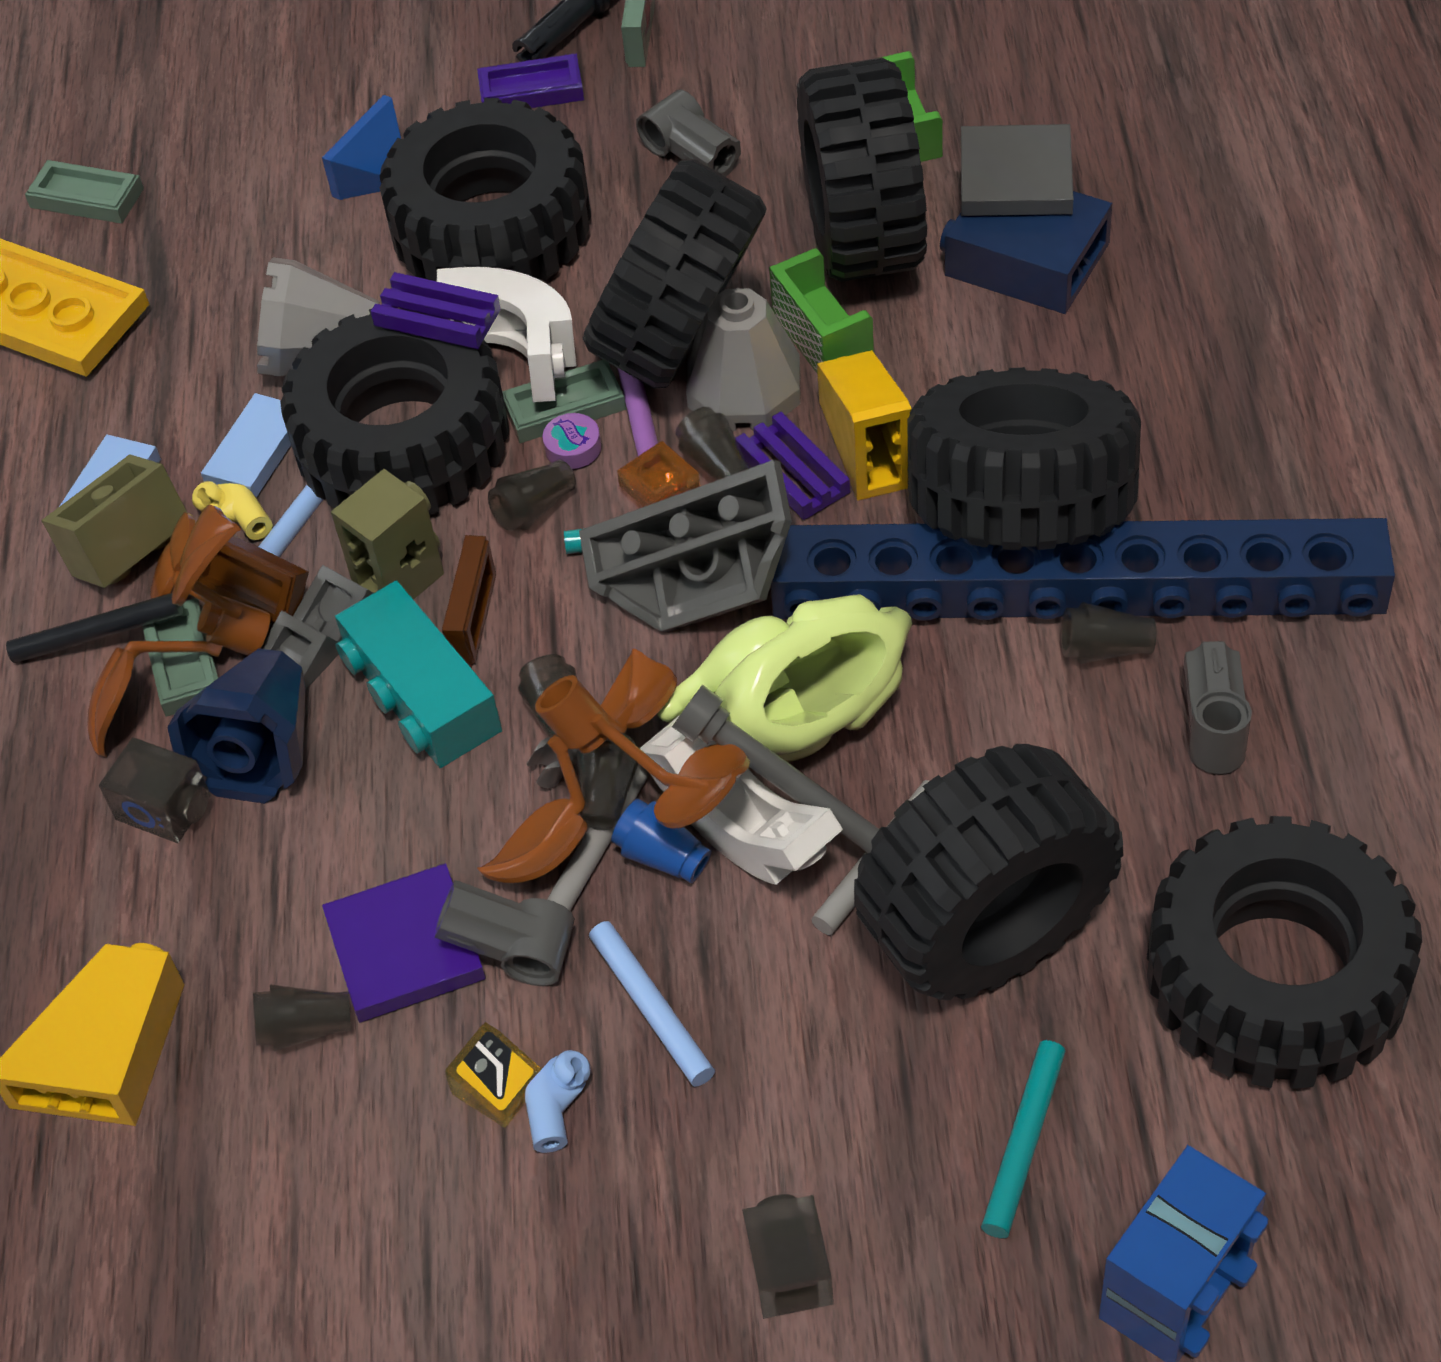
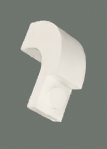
(530, 320)
(751, 822)

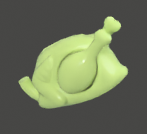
(803, 676)

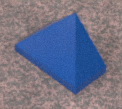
(357, 157)

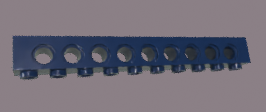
(1132, 569)

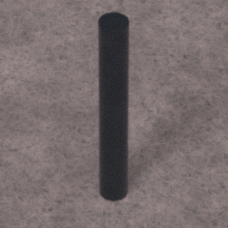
(92, 628)

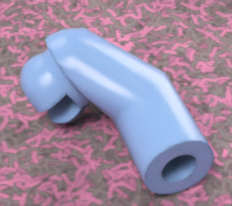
(550, 1095)

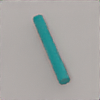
(1023, 1139)

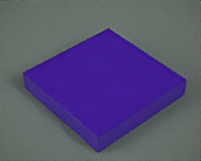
(391, 944)

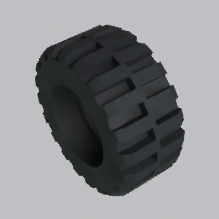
(482, 152)
(862, 169)
(673, 272)
(371, 367)
(1023, 458)
(987, 871)
(1299, 878)

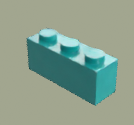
(416, 675)

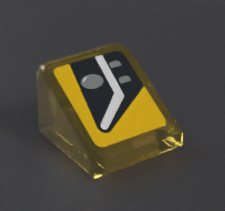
(491, 1075)

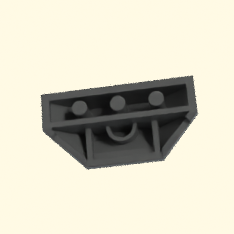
(693, 550)

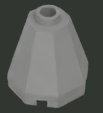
(299, 309)
(743, 361)

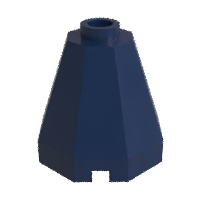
(246, 728)

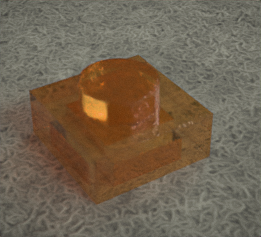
(657, 475)

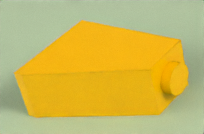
(866, 422)
(97, 1039)

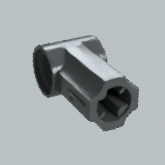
(681, 128)
(1216, 707)
(523, 935)

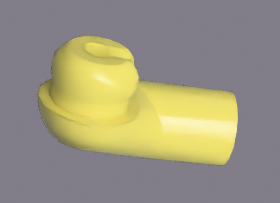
(237, 504)

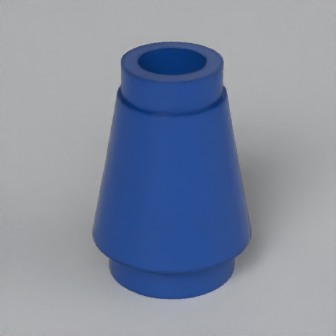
(657, 846)

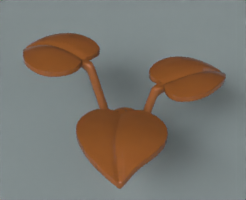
(221, 619)
(584, 725)

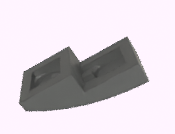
(313, 630)

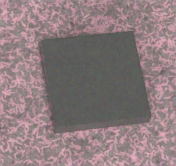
(1016, 170)

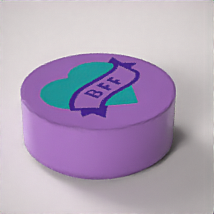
(572, 439)

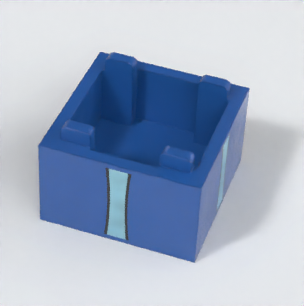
(1182, 1256)

